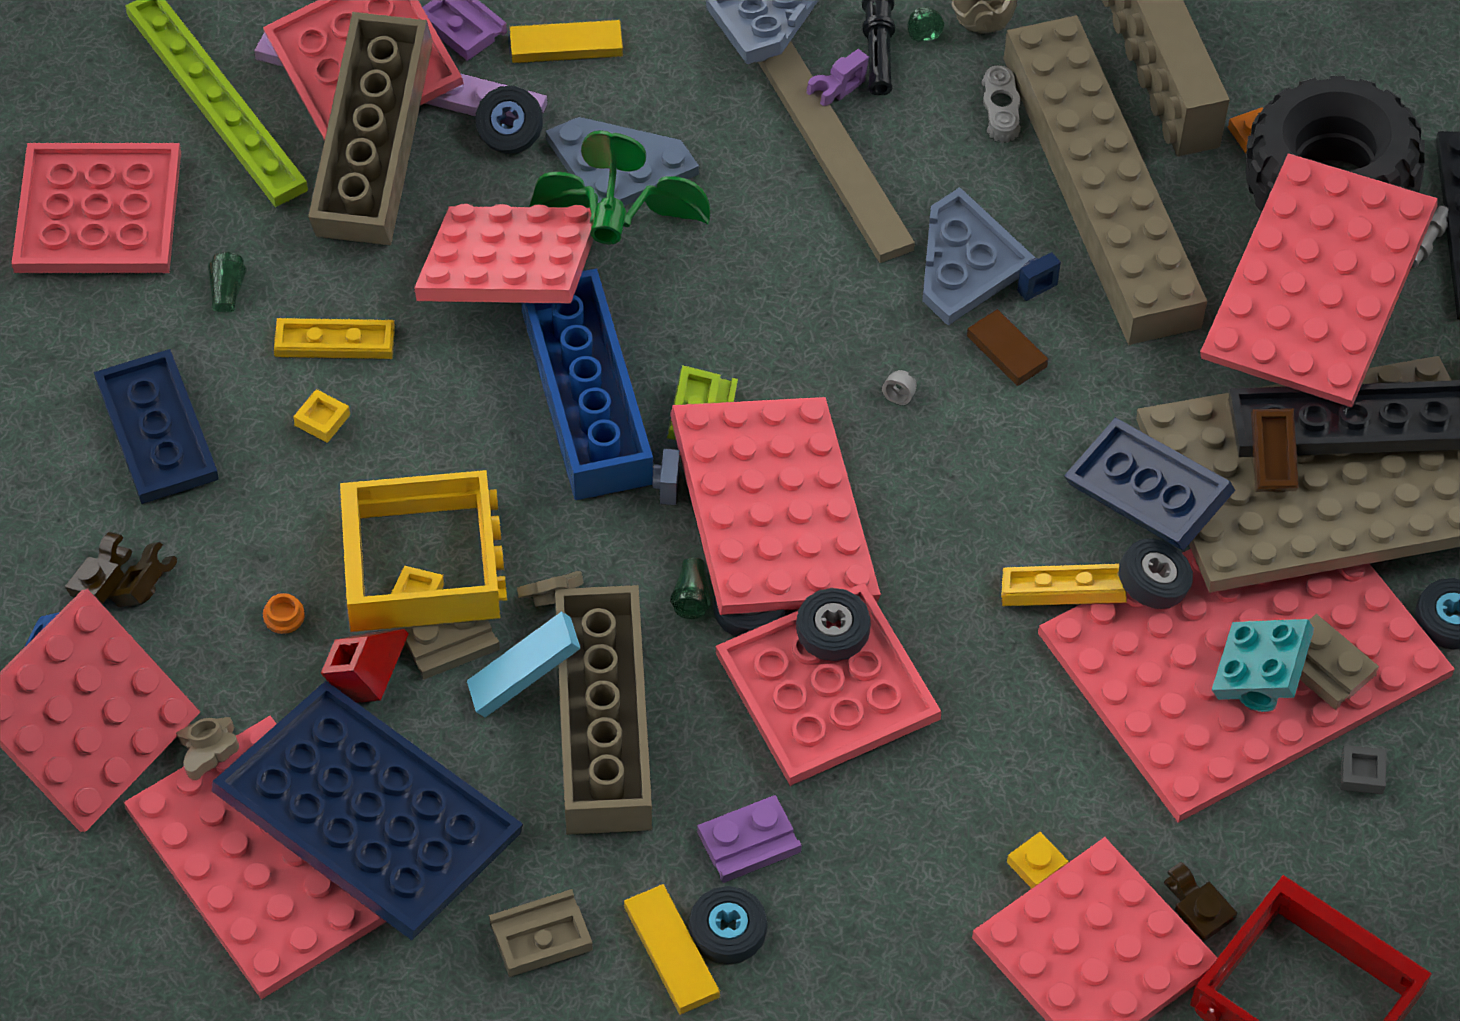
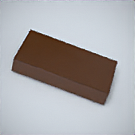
(1007, 347)
(1274, 450)

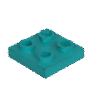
(1263, 662)

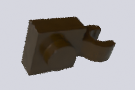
(101, 574)
(139, 580)
(1201, 907)

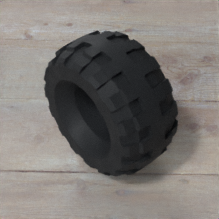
(1336, 122)

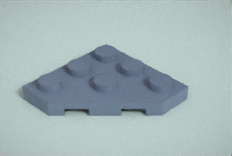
(760, 26)
(663, 158)
(967, 257)

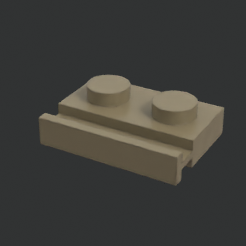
(449, 645)
(1335, 665)
(540, 933)

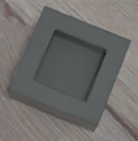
(1363, 769)

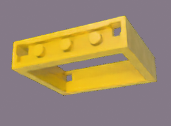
(414, 496)

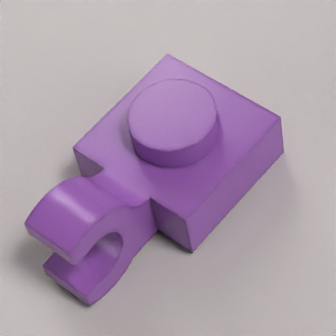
(844, 78)

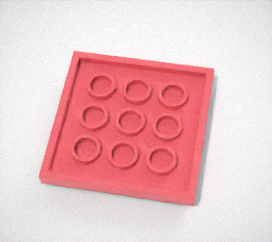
(314, 41)
(97, 208)
(507, 255)
(822, 709)
(87, 710)
(1095, 943)

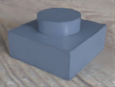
(667, 476)

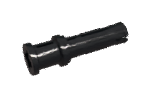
(878, 30)

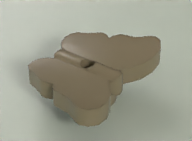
(544, 591)
(207, 744)

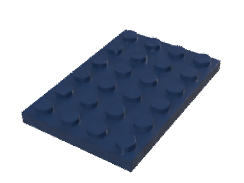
(367, 809)

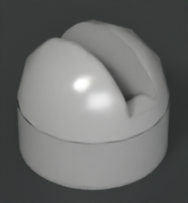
(907, 390)

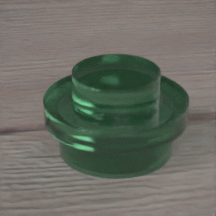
(925, 24)

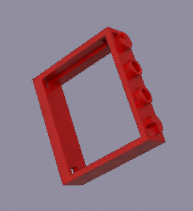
(1328, 927)

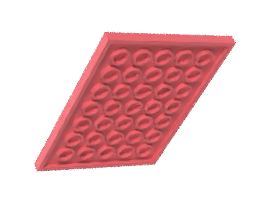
(1156, 671)

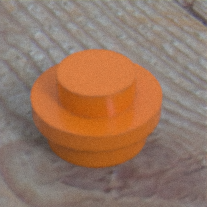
(283, 613)

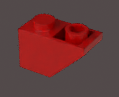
(364, 663)

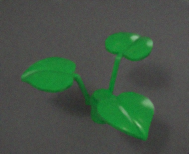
(618, 151)

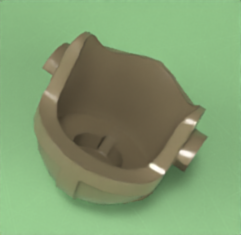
(984, 15)

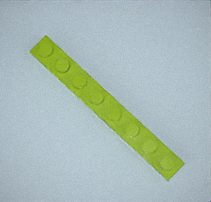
(218, 100)

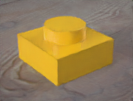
(321, 415)
(417, 580)
(1036, 860)

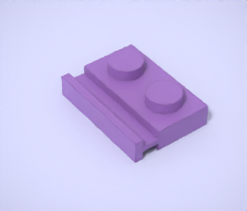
(465, 25)
(749, 838)

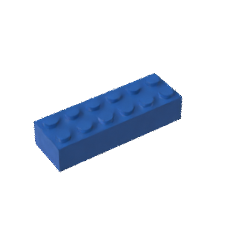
(589, 392)

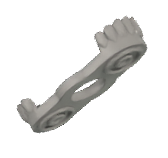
(1002, 120)

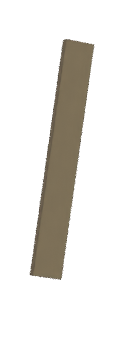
(838, 157)

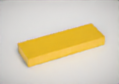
(566, 41)
(334, 338)
(1062, 585)
(671, 949)

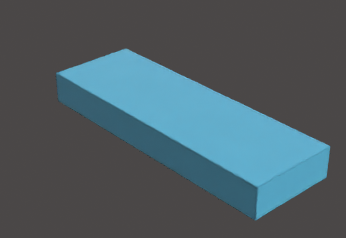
(523, 664)

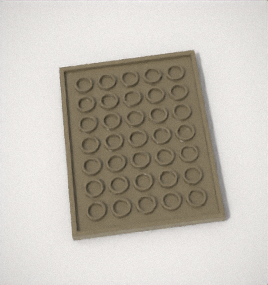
(1345, 508)

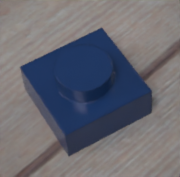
(1038, 276)

